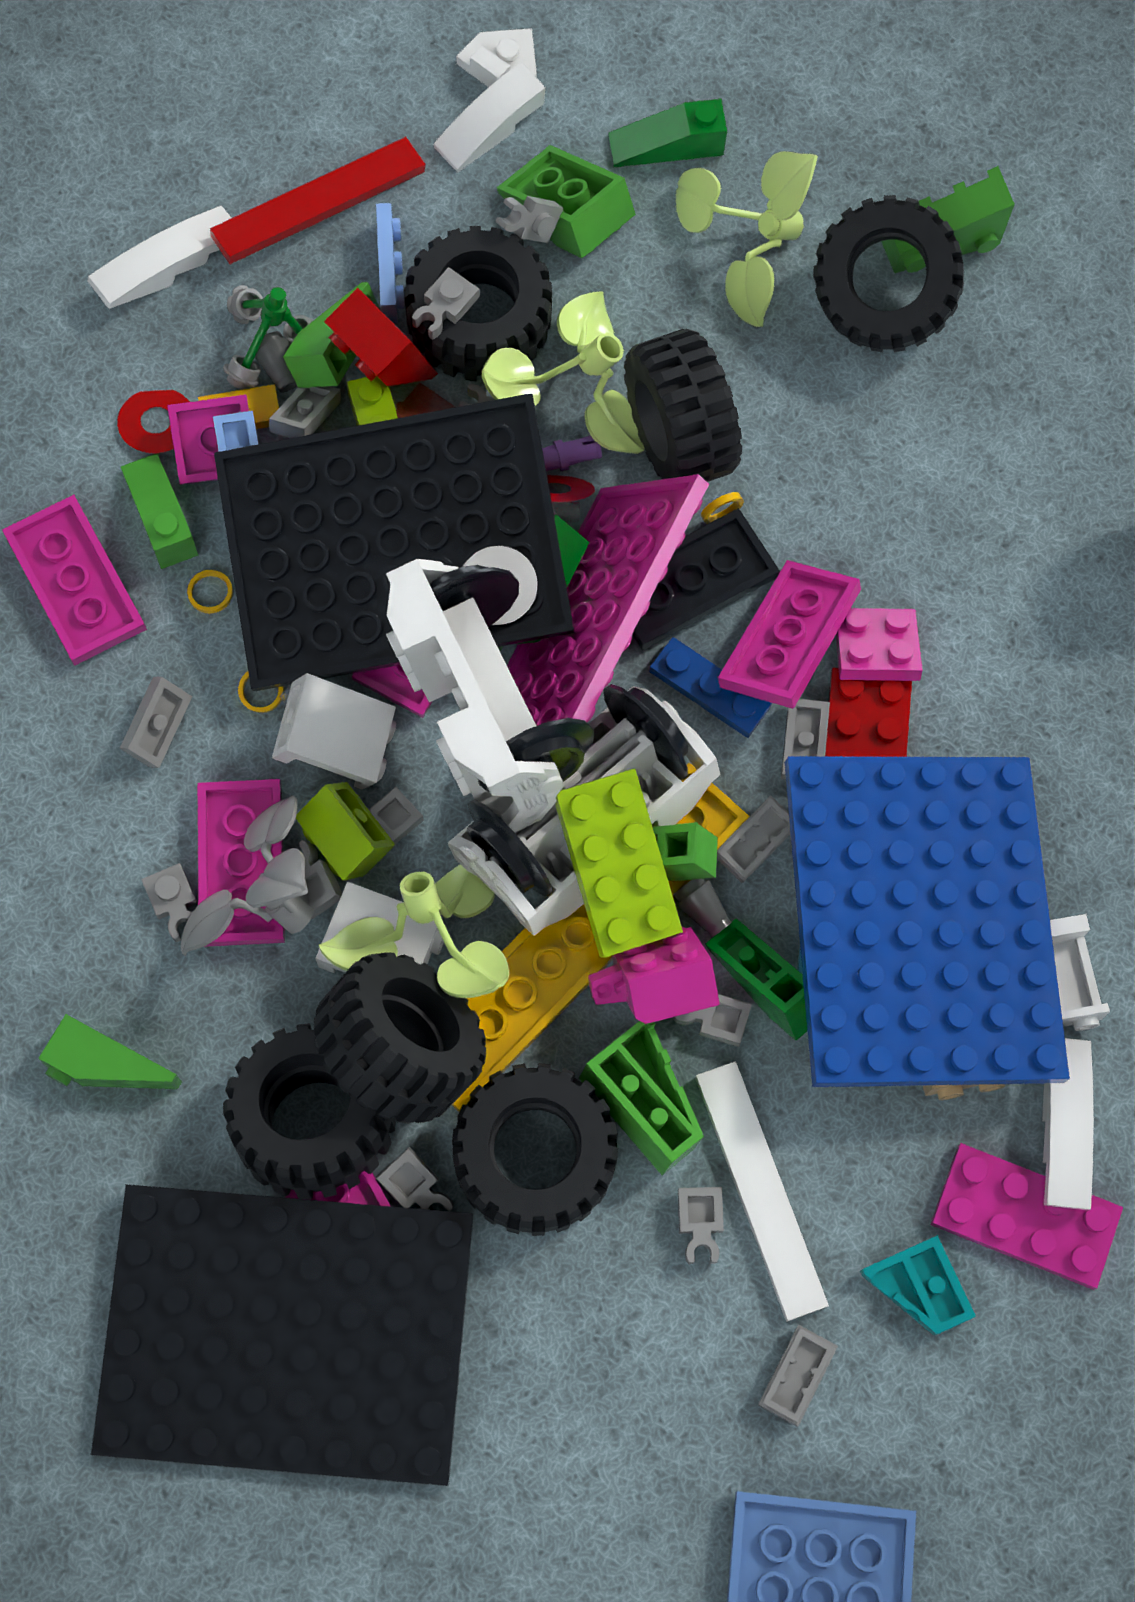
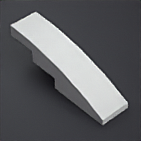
(158, 259)
(1070, 1132)

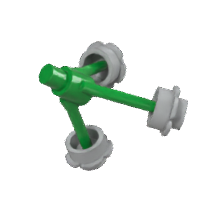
(249, 305)

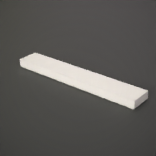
(761, 1192)

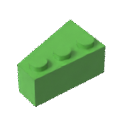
(974, 213)
(645, 1096)

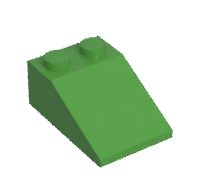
(591, 197)

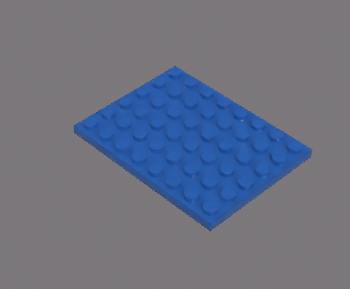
(923, 922)

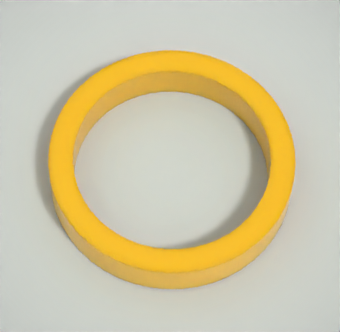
(722, 500)
(206, 573)
(272, 706)

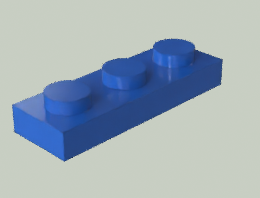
(699, 682)

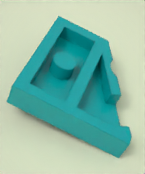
(923, 1286)

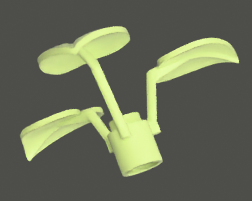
(785, 183)
(585, 325)
(470, 973)

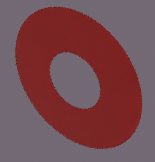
(130, 420)
(580, 488)

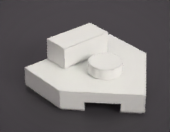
(496, 53)

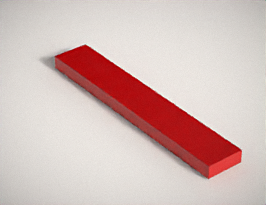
(317, 200)

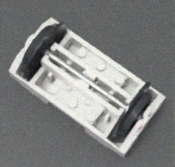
(446, 647)
(628, 735)

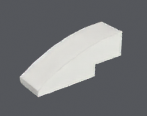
(491, 117)

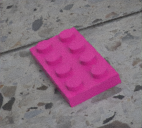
(74, 580)
(789, 634)
(225, 863)
(1005, 1211)

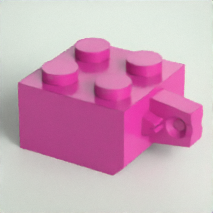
(659, 978)

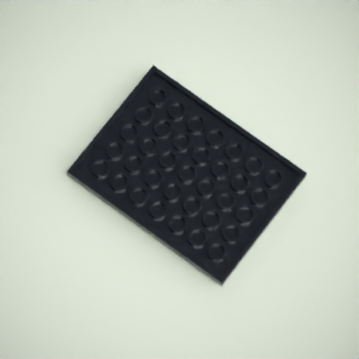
(338, 509)
(284, 1335)

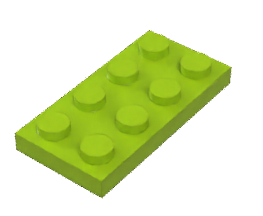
(617, 863)

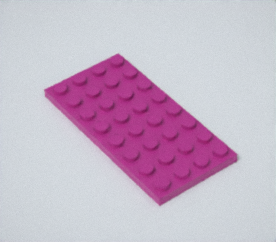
(630, 545)

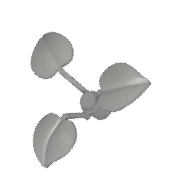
(276, 888)

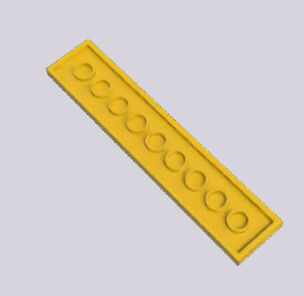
(555, 963)

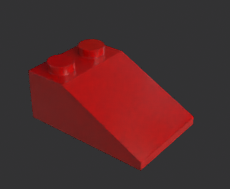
(376, 342)

